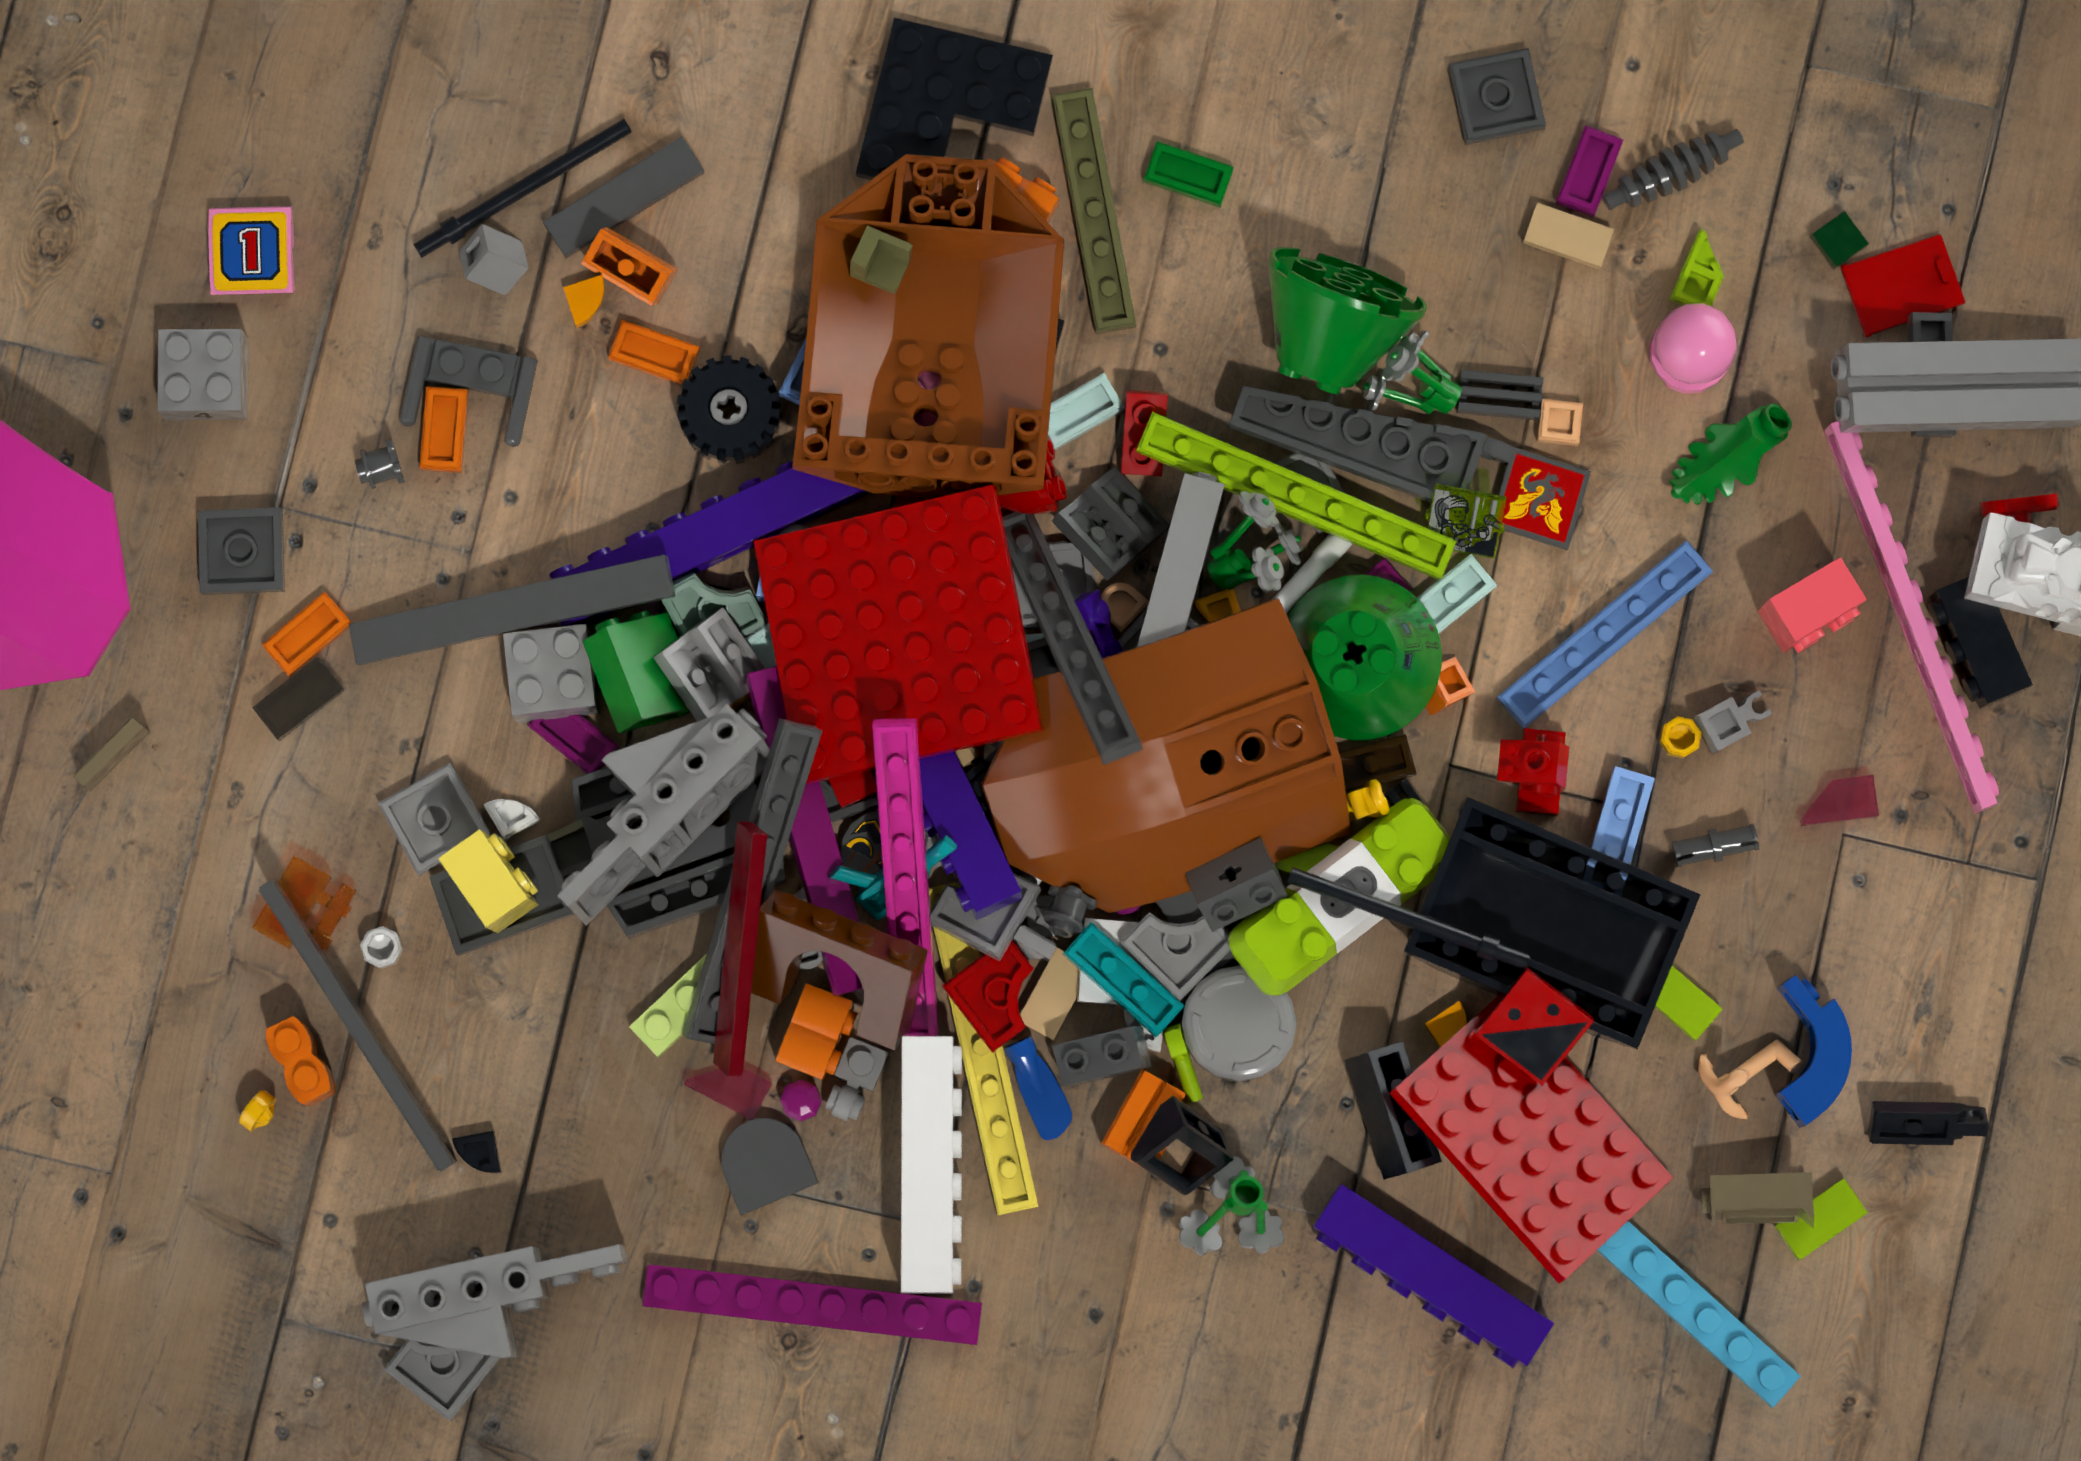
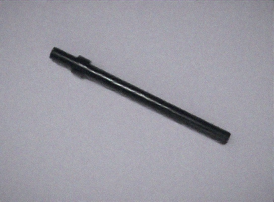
(454, 228)
(1485, 946)

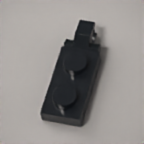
(1924, 1122)

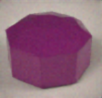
(801, 1100)

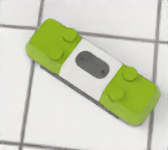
(1305, 930)

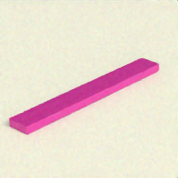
(905, 854)

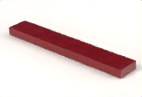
(740, 948)

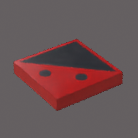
(1534, 1026)

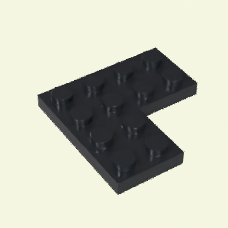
(944, 76)

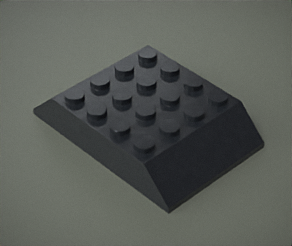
(1581, 939)

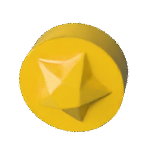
(258, 1111)

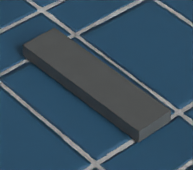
(624, 196)

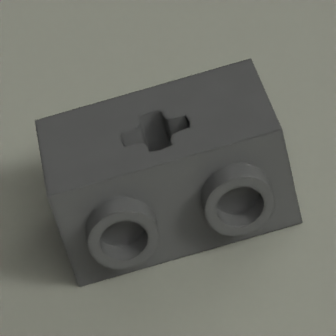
(1236, 884)
(1102, 1056)

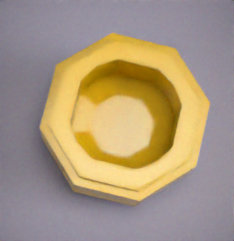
(1680, 737)

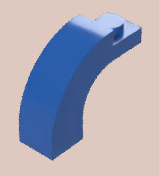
(1828, 1058)

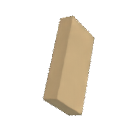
(1568, 236)
(1052, 996)

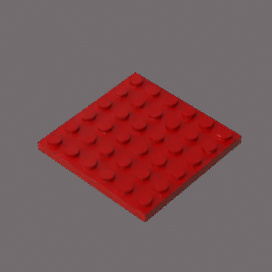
(900, 622)

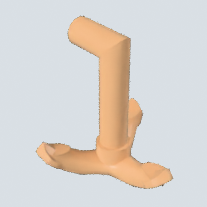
(1727, 1084)

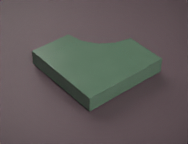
(698, 601)

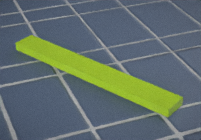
(1298, 496)

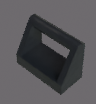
(1178, 1121)

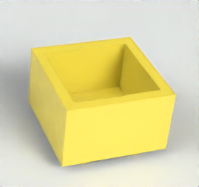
(489, 881)

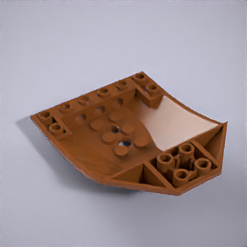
(970, 308)
(1152, 816)

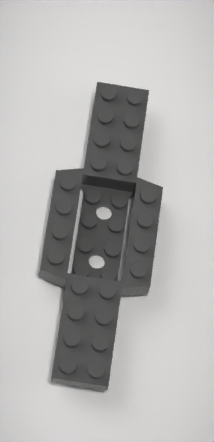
(639, 911)

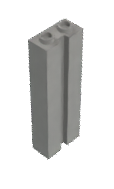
(1958, 385)
(1182, 557)

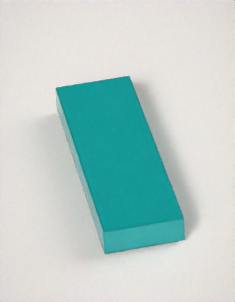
(1123, 980)

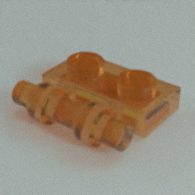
(305, 889)

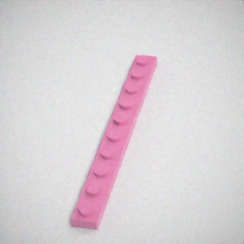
(1918, 631)

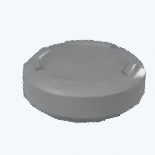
(1237, 1027)

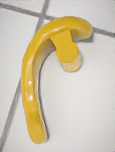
(1367, 802)

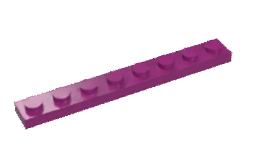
(812, 1304)

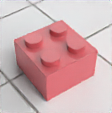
(1811, 605)

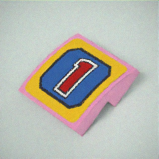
(251, 250)

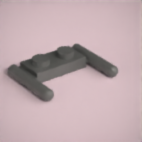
(471, 370)

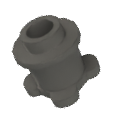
(379, 465)
(1068, 910)

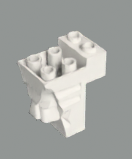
(2028, 571)

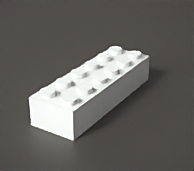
(927, 1165)

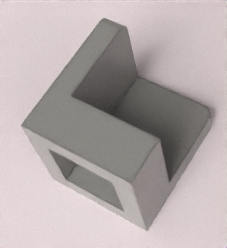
(493, 259)

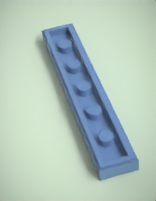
(1604, 634)

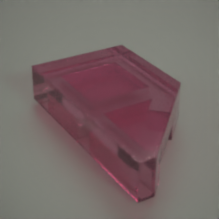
(1844, 801)
(739, 1093)

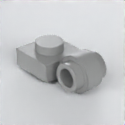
(861, 1068)

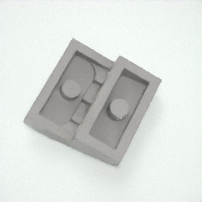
(709, 665)

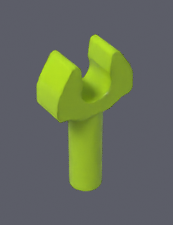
(1183, 1063)

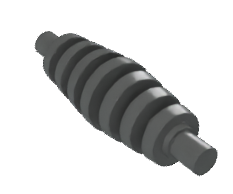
(1673, 169)

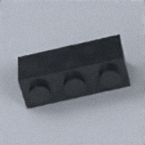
(1980, 645)
(1393, 1133)

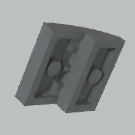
(1111, 523)

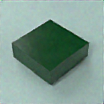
(1839, 240)

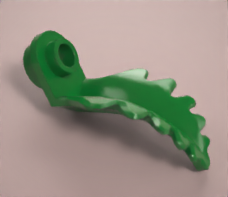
(1731, 454)

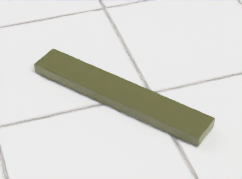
(1094, 211)

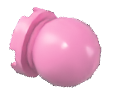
(1693, 348)

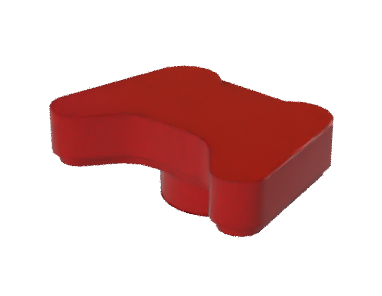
(2020, 507)

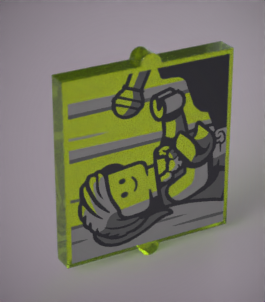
(1468, 518)

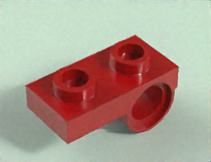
(1137, 412)

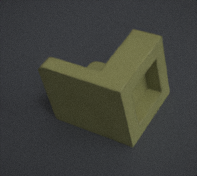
(881, 260)

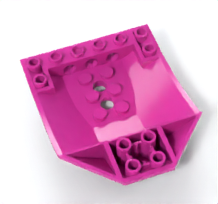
(57, 567)

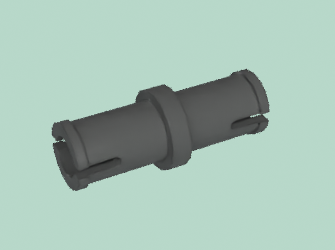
(1715, 845)

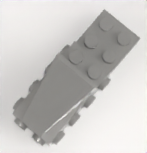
(671, 776)
(479, 1318)

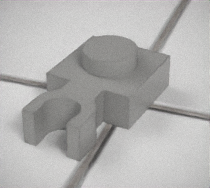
(1728, 722)

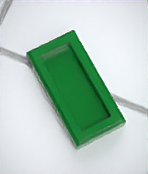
(1188, 174)

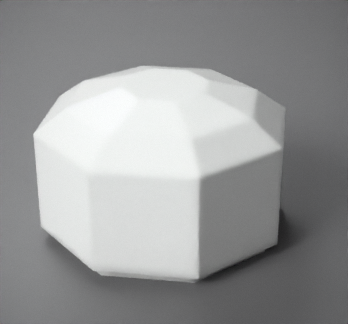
(381, 947)

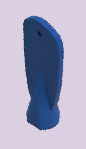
(1039, 1090)

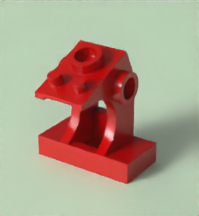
(1538, 767)

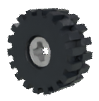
(742, 433)

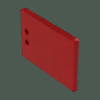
(1902, 283)

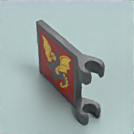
(1540, 494)

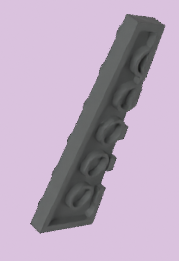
(1370, 445)

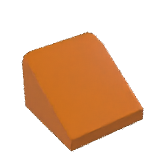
(1451, 687)

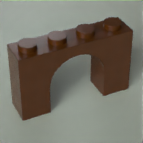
(885, 964)

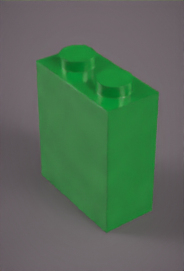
(629, 675)

